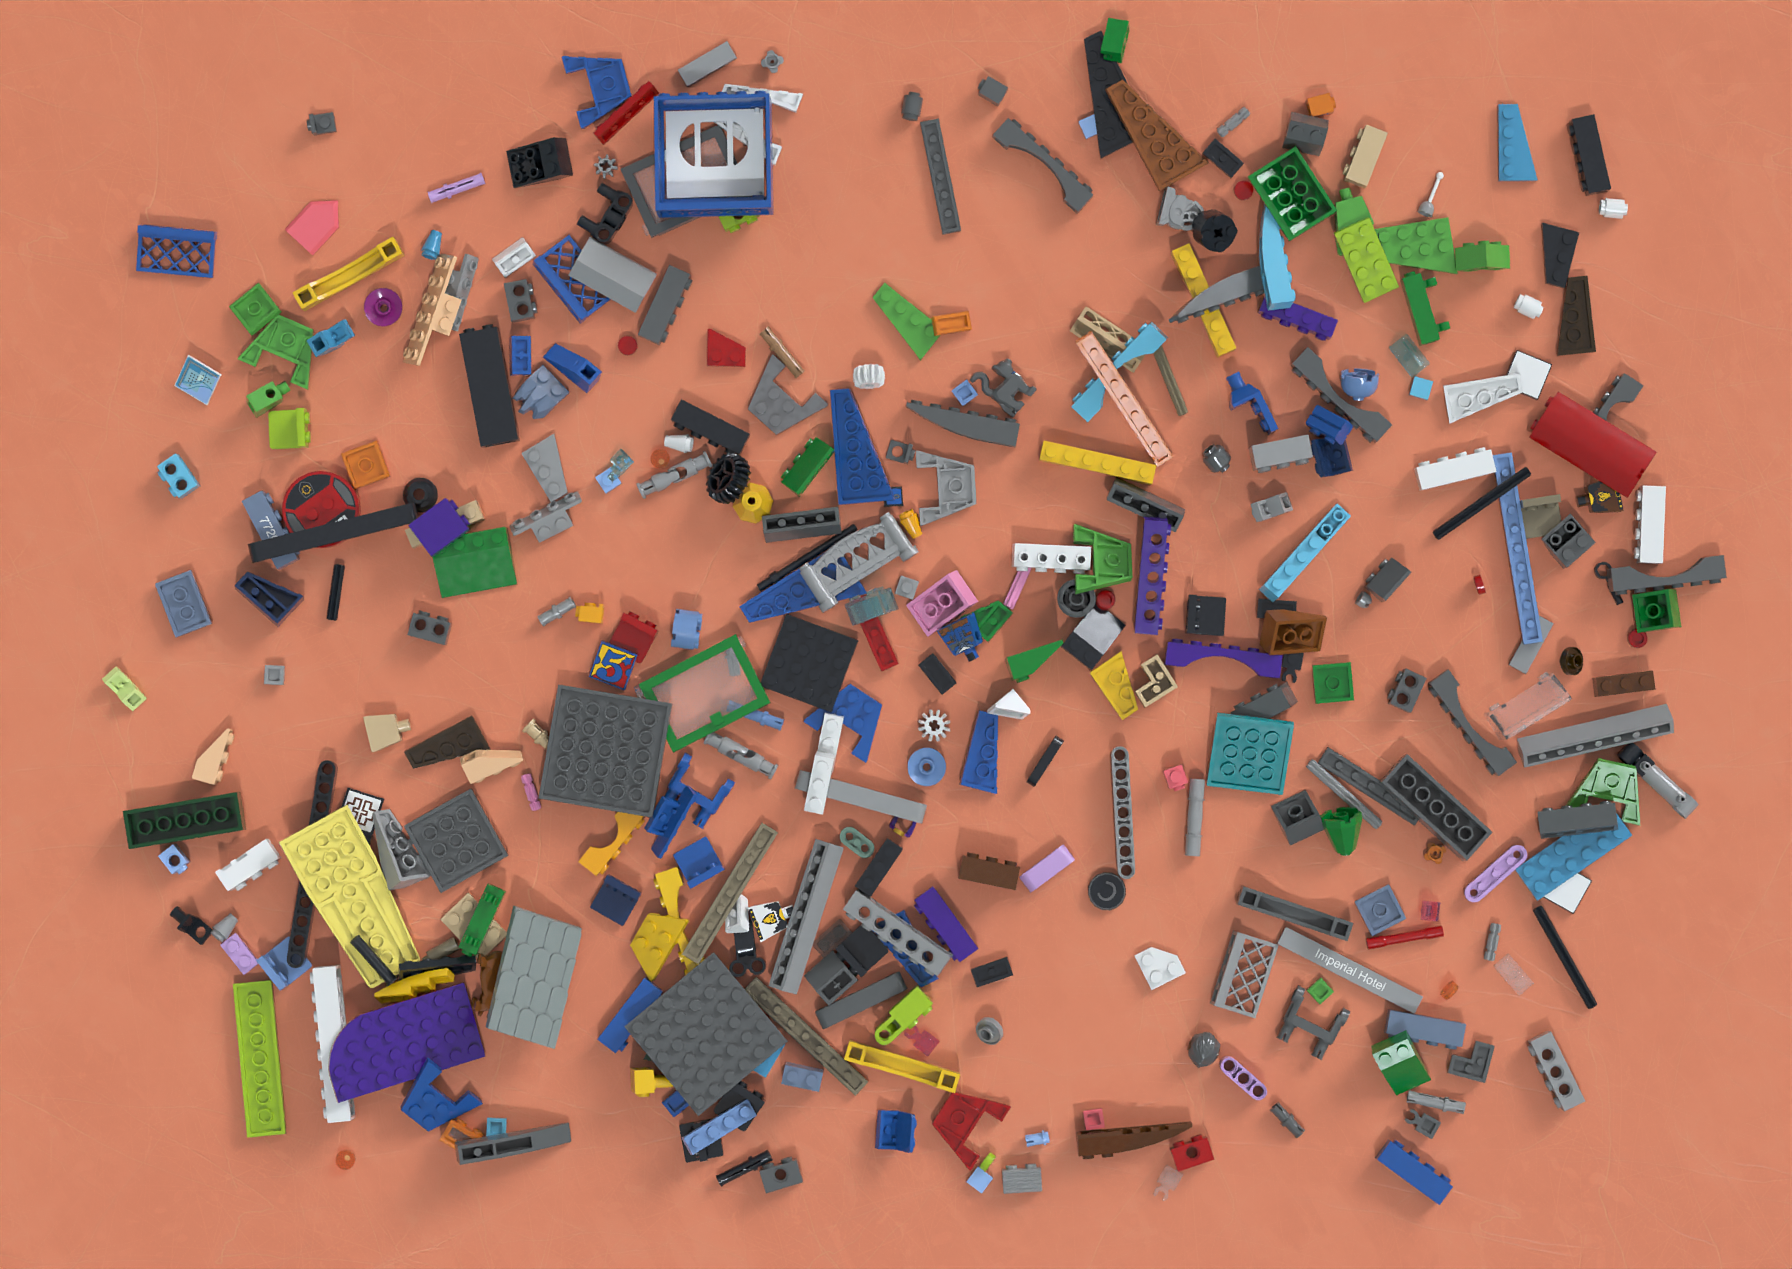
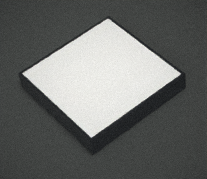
(1532, 373)
(1570, 893)

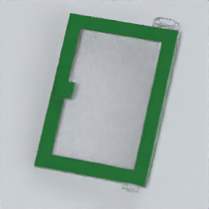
(706, 691)

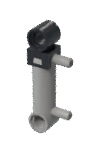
(1658, 780)

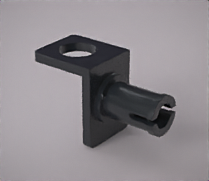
(190, 924)

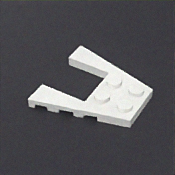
(780, 98)

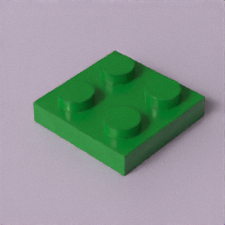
(1333, 683)

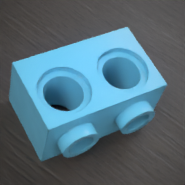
(182, 473)

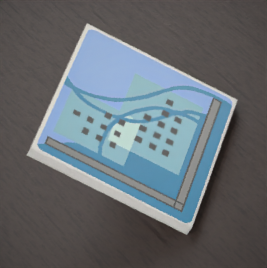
(197, 380)

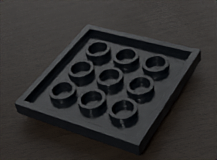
(809, 663)

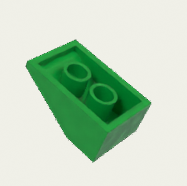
(1400, 1063)

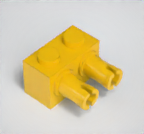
(645, 1082)

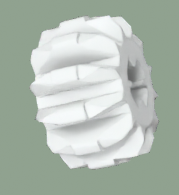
(868, 376)
(939, 721)

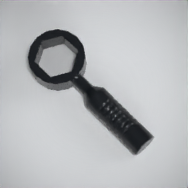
(1617, 598)

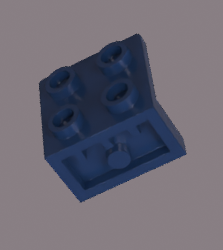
(615, 900)

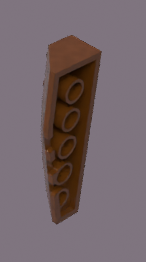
(1125, 1138)

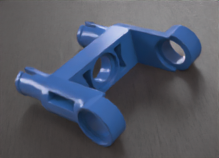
(707, 806)

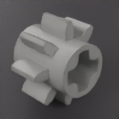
(609, 170)

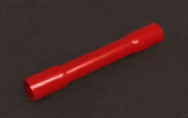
(1382, 941)

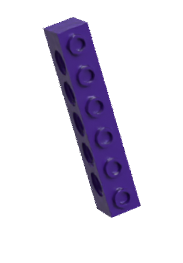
(1150, 527)

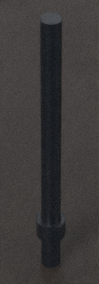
(775, 577)

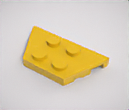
(656, 940)

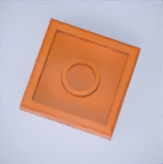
(365, 465)

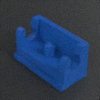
(520, 355)

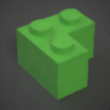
(1483, 256)

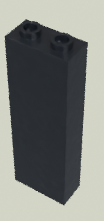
(489, 386)

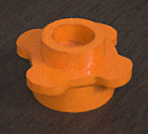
(1430, 856)

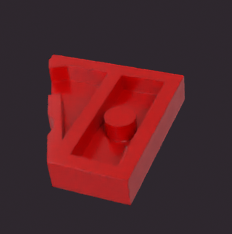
(724, 351)

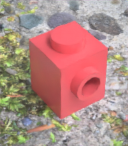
(1175, 777)

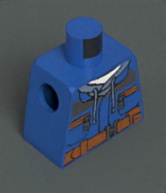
(962, 636)

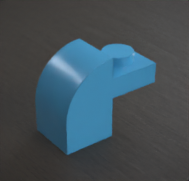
(331, 339)

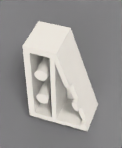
(249, 866)

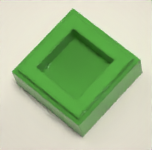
(1320, 990)

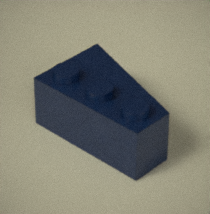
(268, 598)

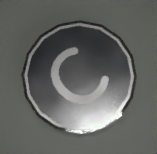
(1106, 891)

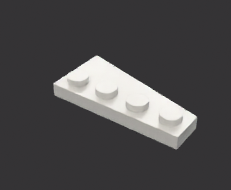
(1475, 395)

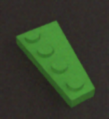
(907, 319)

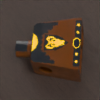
(1600, 499)

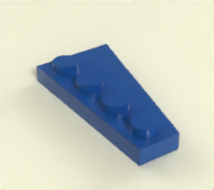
(981, 760)
(916, 971)

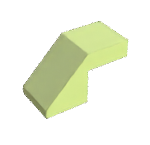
(124, 688)

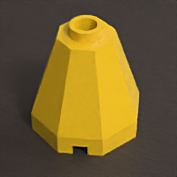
(760, 508)

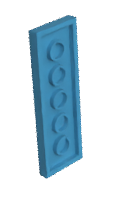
(1567, 858)

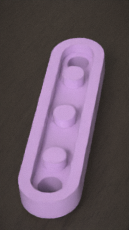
(1495, 873)

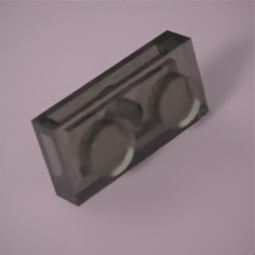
(831, 938)

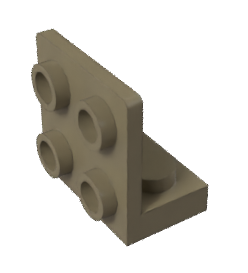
(1540, 515)

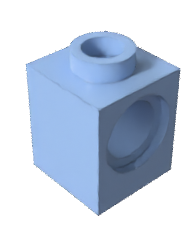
(166, 859)

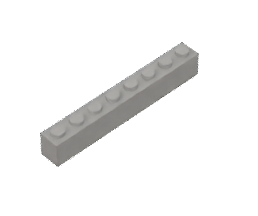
(1595, 735)
(806, 916)

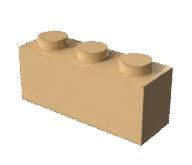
(1364, 156)

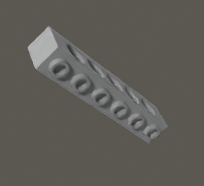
(908, 932)

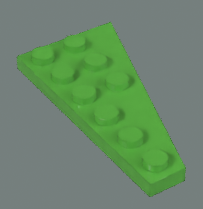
(1418, 245)

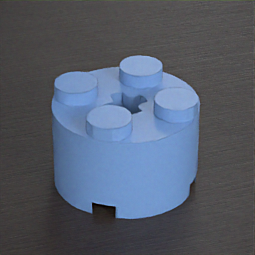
(685, 629)

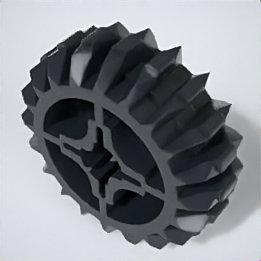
(728, 478)

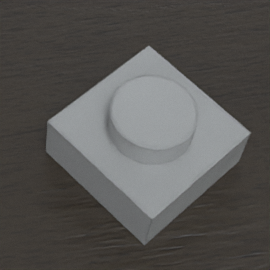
(907, 587)
(274, 675)

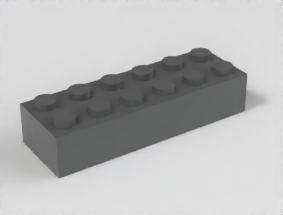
(1435, 807)

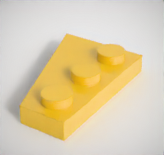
(1116, 686)

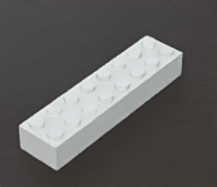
(331, 1020)

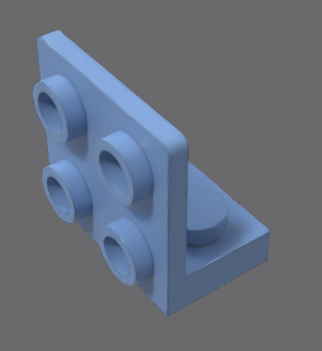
(277, 968)

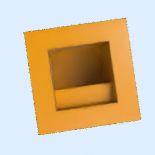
(590, 613)

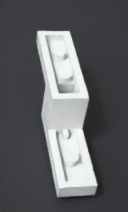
(824, 763)

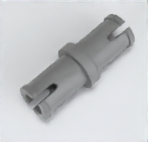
(556, 611)

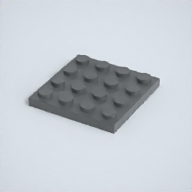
(456, 840)

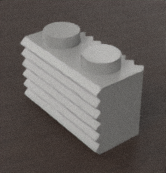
(1021, 1179)

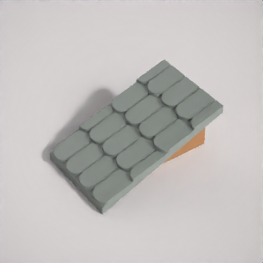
(534, 977)

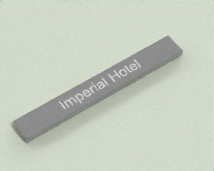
(1349, 970)

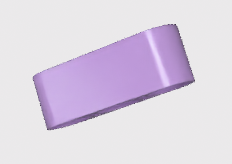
(1047, 868)
(1236, 1071)

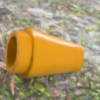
(911, 523)

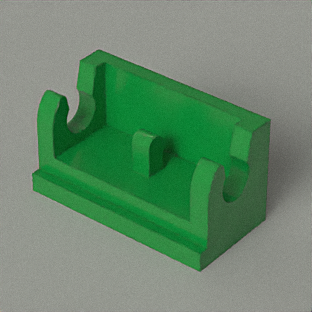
(1115, 40)

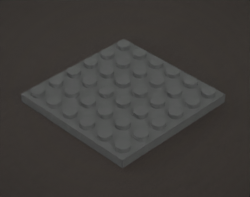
(605, 751)
(705, 1034)

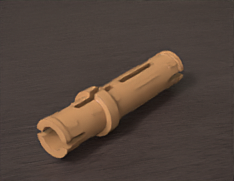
(780, 350)

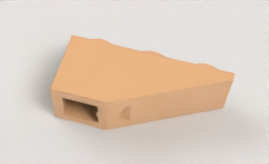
(211, 761)
(487, 762)

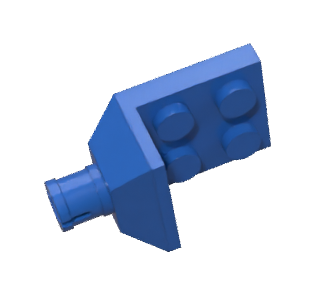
(1245, 393)

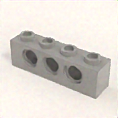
(1573, 1095)

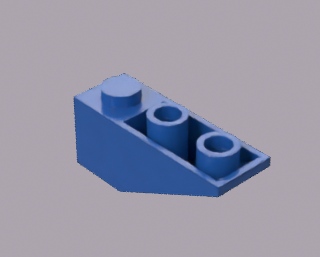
(574, 367)

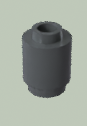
(912, 106)

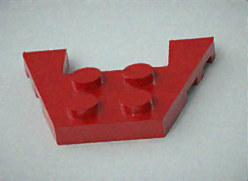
(960, 1117)

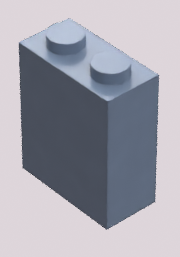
(802, 1076)

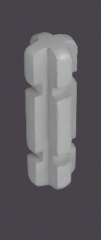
(1233, 122)
(1492, 942)

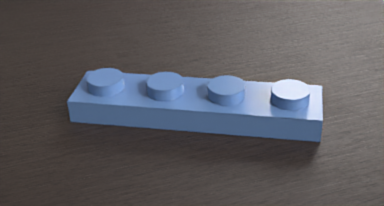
(719, 1126)

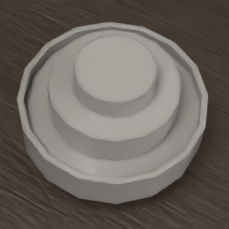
(989, 1030)

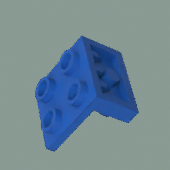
(698, 862)

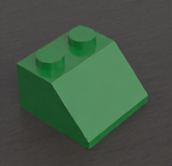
(1656, 610)

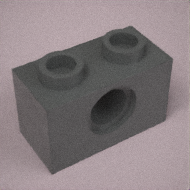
(772, 1183)

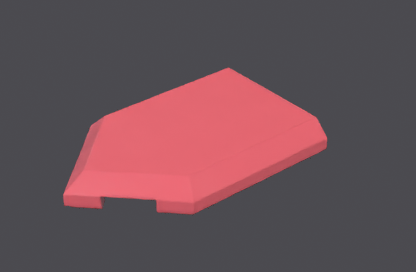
(315, 224)

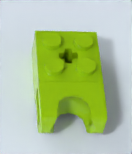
(904, 1014)

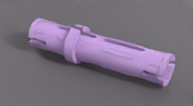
(455, 188)

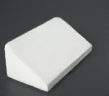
(513, 257)
(738, 918)

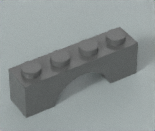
(1624, 390)

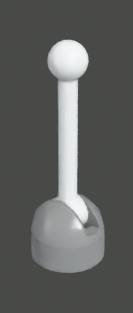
(1427, 208)

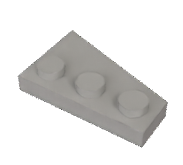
(547, 467)

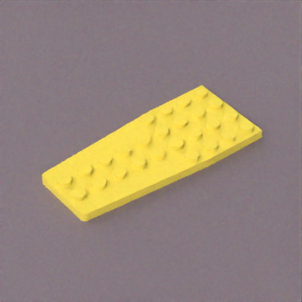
(350, 891)

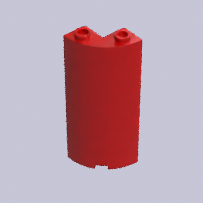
(1592, 444)

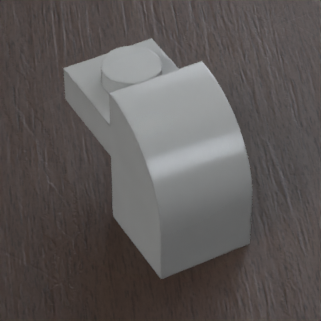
(1271, 507)

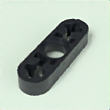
(1045, 761)

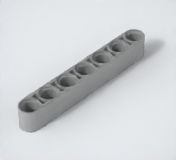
(868, 798)
(1127, 821)

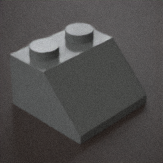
(1306, 133)
(1387, 579)
(1297, 817)

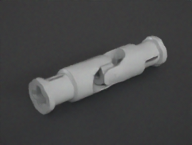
(662, 480)
(754, 761)

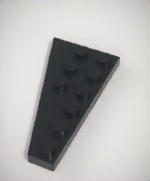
(1102, 74)

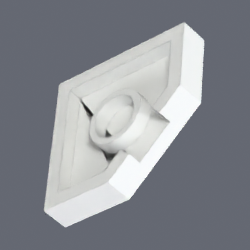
(1159, 966)

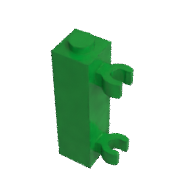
(1420, 309)
(481, 920)

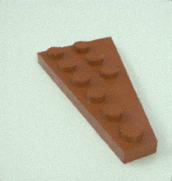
(1158, 143)

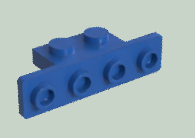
(667, 819)

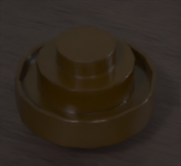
(1571, 661)

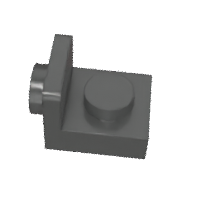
(321, 123)

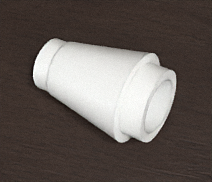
(679, 442)

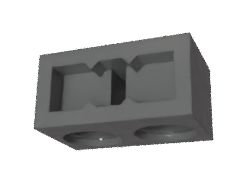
(515, 302)
(429, 631)
(1410, 692)

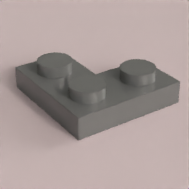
(1477, 1066)

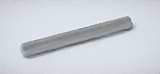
(1343, 793)

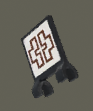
(362, 807)

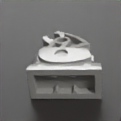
(1177, 210)

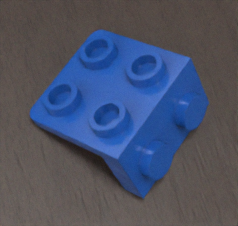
(895, 1130)

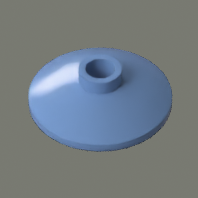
(936, 762)

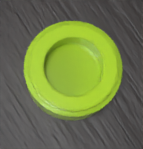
(987, 1162)

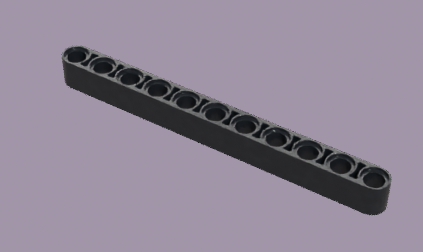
(299, 909)

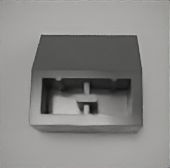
(1567, 541)
(830, 978)

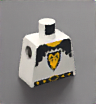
(769, 918)

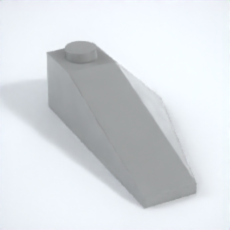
(397, 856)

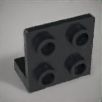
(1205, 615)

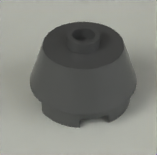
(1075, 604)

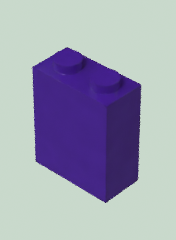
(440, 526)

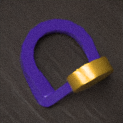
(899, 832)

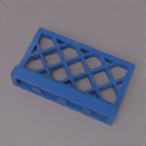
(172, 234)
(558, 285)

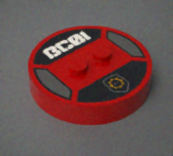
(319, 500)

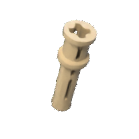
(537, 733)

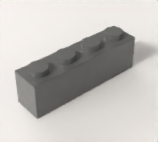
(664, 305)
(1144, 503)
(801, 524)
(1577, 820)

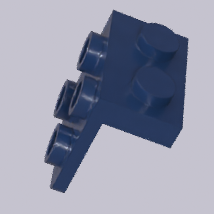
(1330, 458)

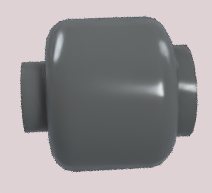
(1216, 458)

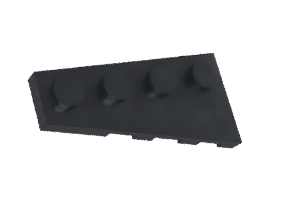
(456, 965)

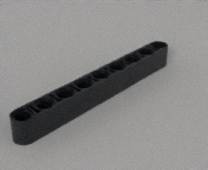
(333, 532)

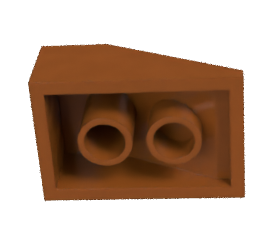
(1292, 632)

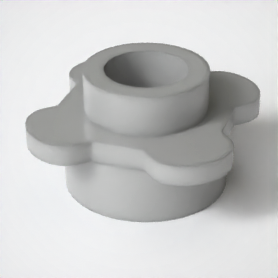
(772, 66)

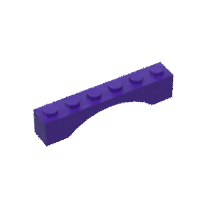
(1262, 664)

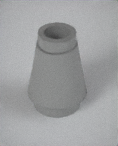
(224, 928)

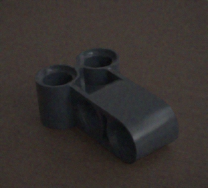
(746, 952)

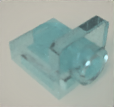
(621, 464)

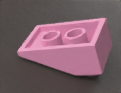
(942, 603)

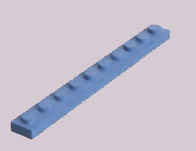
(1518, 553)

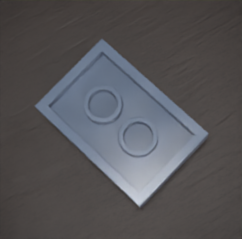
(183, 603)

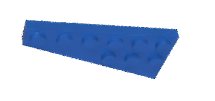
(857, 463)

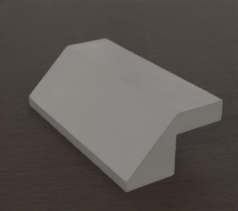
(612, 274)

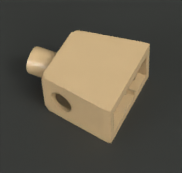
(384, 730)

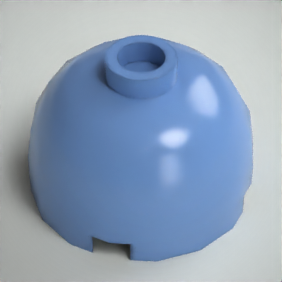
(1359, 383)

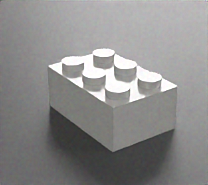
(1280, 453)

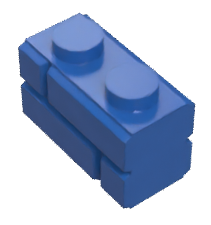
(1329, 425)

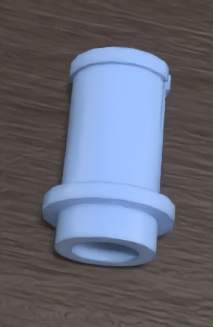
(1037, 1138)

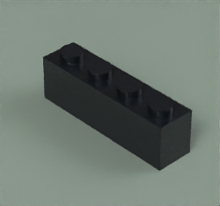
(1589, 155)
(710, 427)

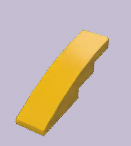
(412, 985)

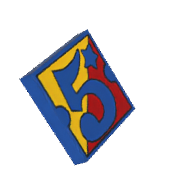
(613, 665)

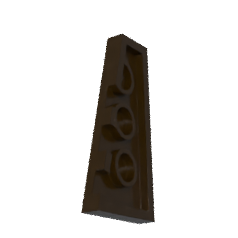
(1577, 322)
(448, 744)

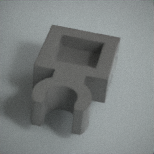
(1425, 1124)

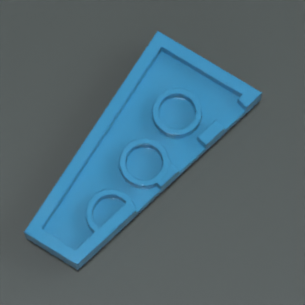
(1513, 148)

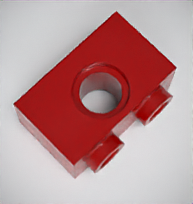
(1203, 1154)

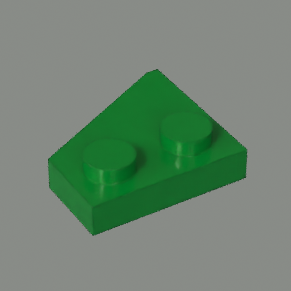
(991, 619)

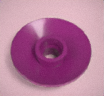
(373, 305)

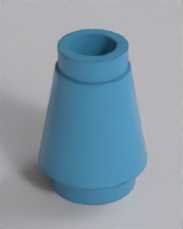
(431, 247)

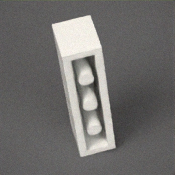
(1456, 469)
(1650, 524)

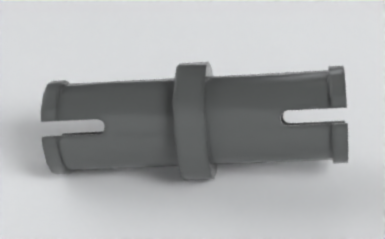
(1287, 1120)

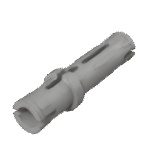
(1444, 1104)

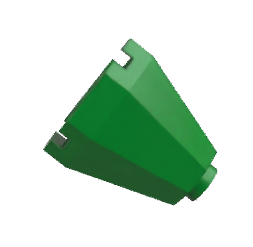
(1342, 828)

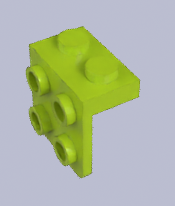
(289, 429)

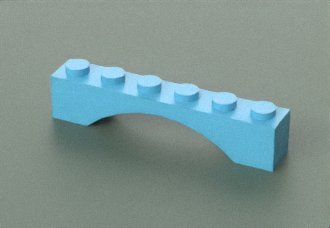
(1146, 343)

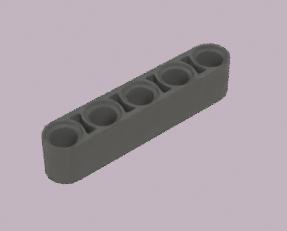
(861, 1000)

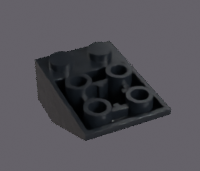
(539, 162)

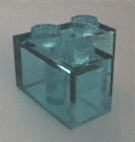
(875, 604)

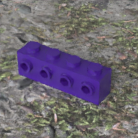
(1302, 318)

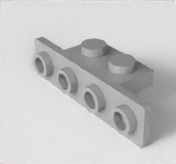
(460, 285)
(548, 520)

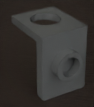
(908, 452)

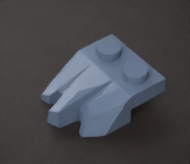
(540, 393)

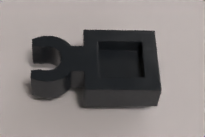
(1292, 663)

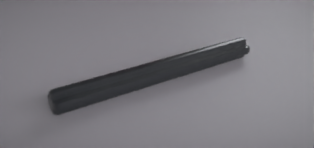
(1481, 503)
(1565, 957)

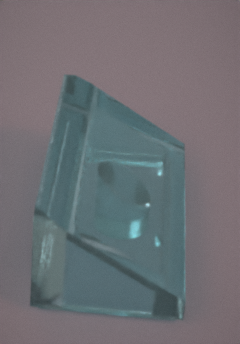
(1409, 355)

